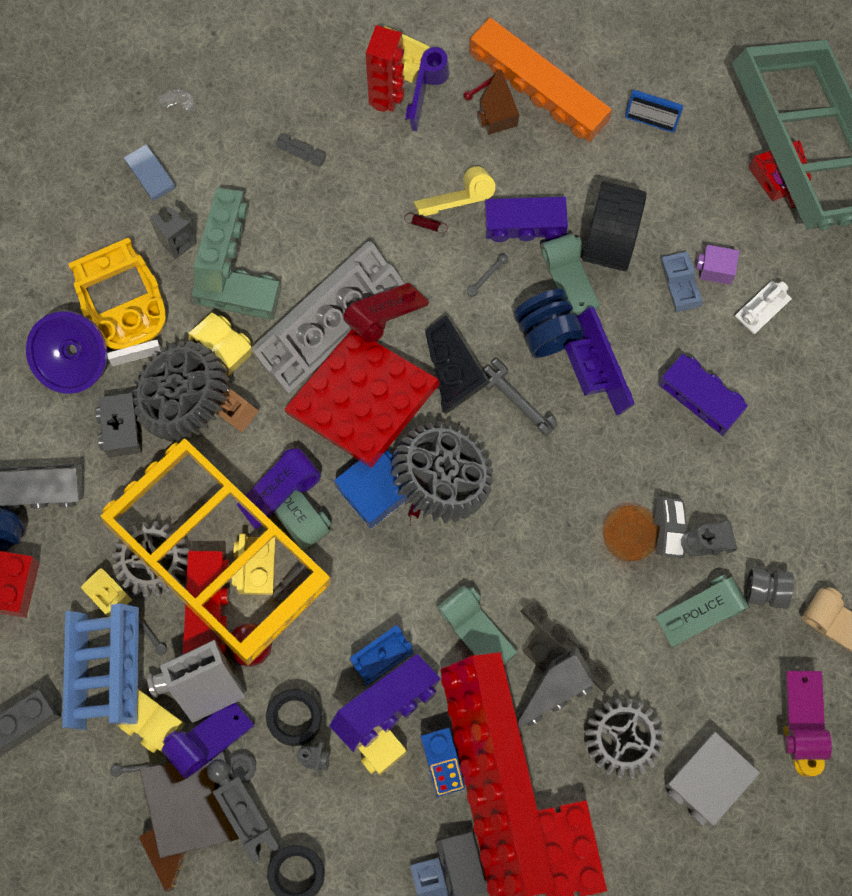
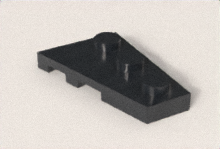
(454, 364)

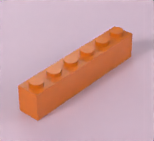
(540, 80)

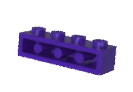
(385, 703)

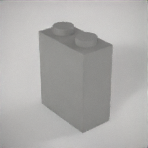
(202, 681)
(711, 780)

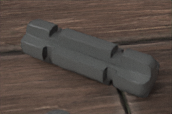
(301, 150)
(292, 582)

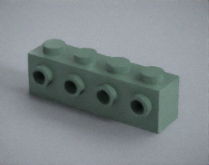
(219, 240)

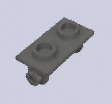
(314, 758)

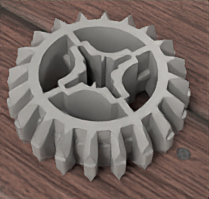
(146, 536)
(612, 732)

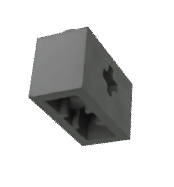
(127, 438)

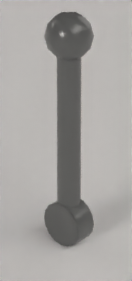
(473, 290)
(160, 649)
(117, 770)

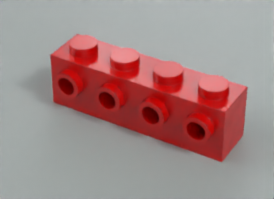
(385, 69)

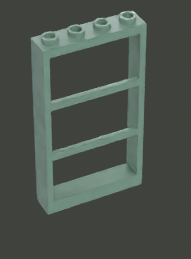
(789, 57)

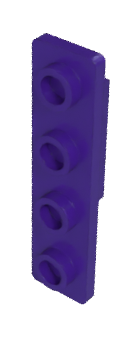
(597, 365)

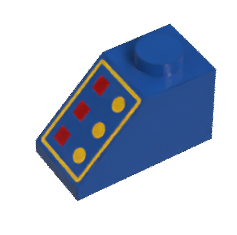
(442, 762)

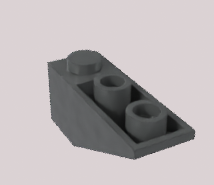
(563, 679)

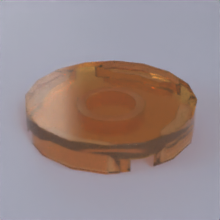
(630, 533)

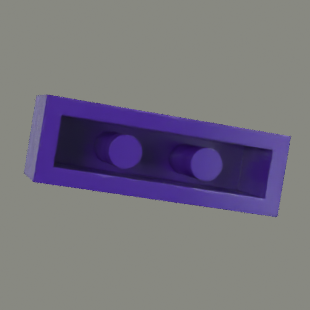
(525, 218)
(703, 394)

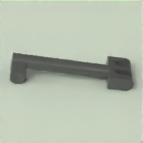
(496, 379)

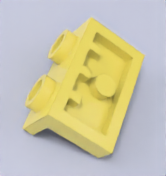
(258, 573)

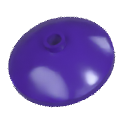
(51, 357)

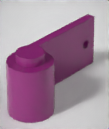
(806, 717)

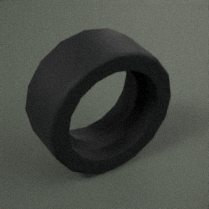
(276, 704)
(281, 856)

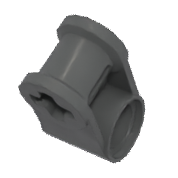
(710, 540)

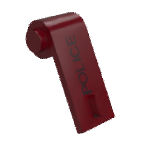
(370, 314)

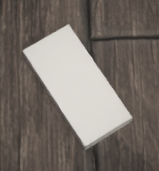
(134, 353)

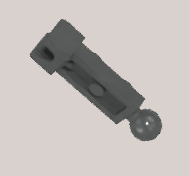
(240, 810)

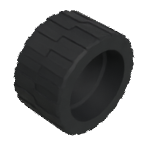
(614, 226)

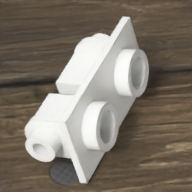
(764, 306)

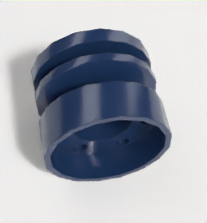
(548, 323)

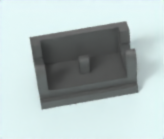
(175, 234)
(461, 866)

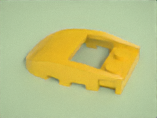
(130, 322)

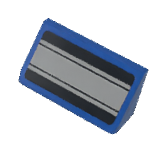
(653, 111)

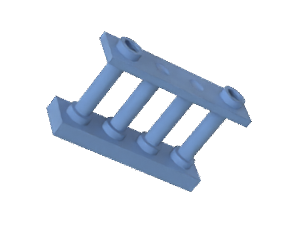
(123, 667)

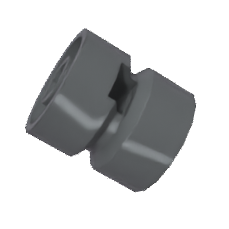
(770, 588)

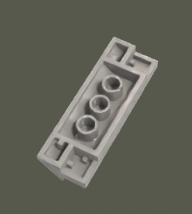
(317, 323)

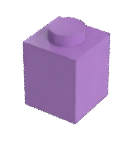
(718, 264)

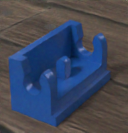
(381, 655)

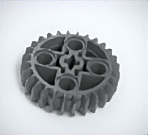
(180, 391)
(438, 476)

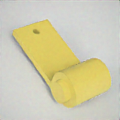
(477, 186)

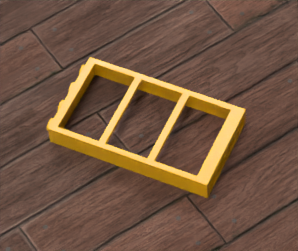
(280, 617)

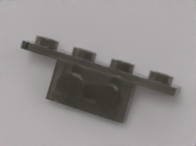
(555, 641)

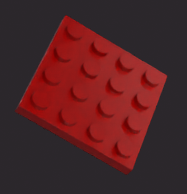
(362, 398)

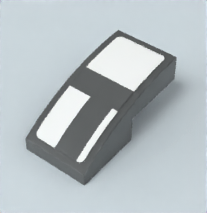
(671, 518)

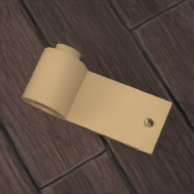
(830, 617)

